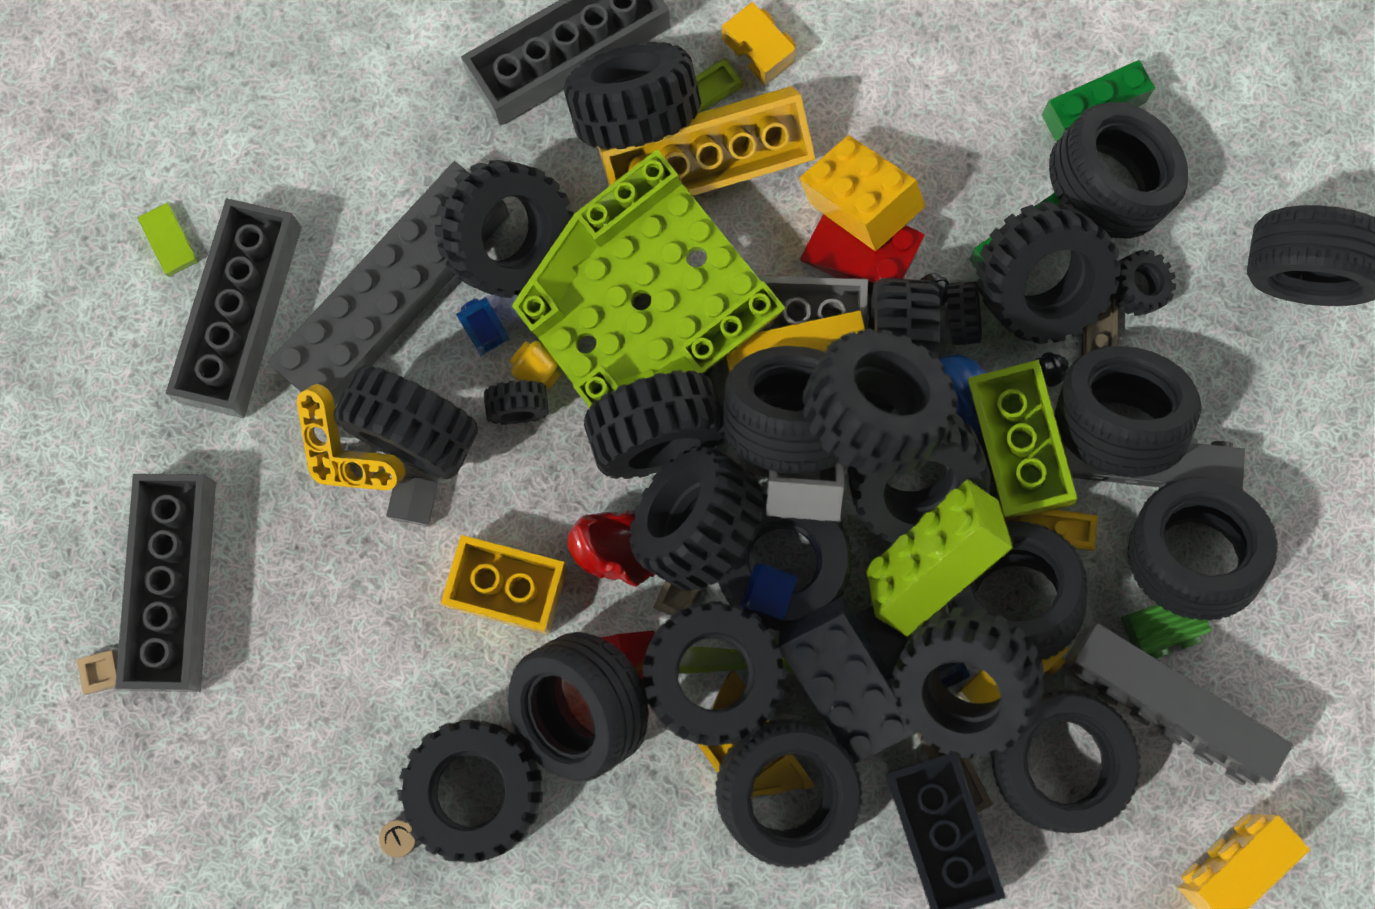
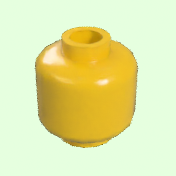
(535, 364)

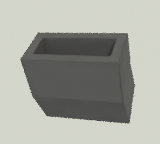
(412, 501)

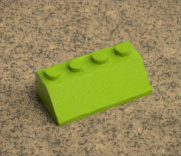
(1022, 440)

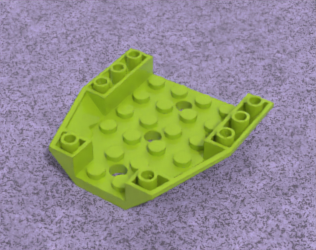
(633, 244)

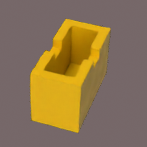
(757, 37)

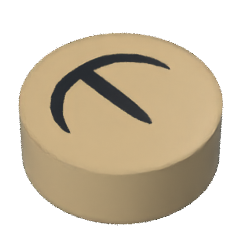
(396, 839)

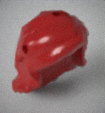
(603, 547)

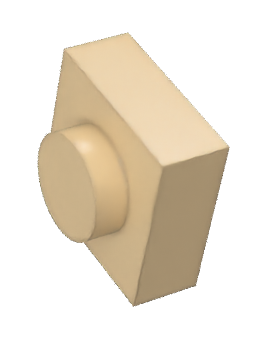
(98, 672)

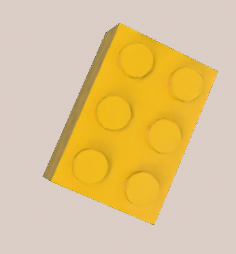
(862, 192)
(504, 584)
(1244, 864)

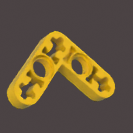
(336, 458)

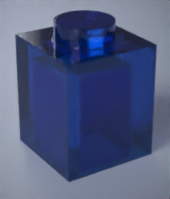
(482, 325)

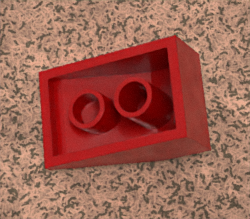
(845, 256)

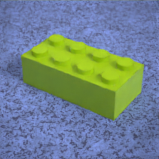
(938, 558)

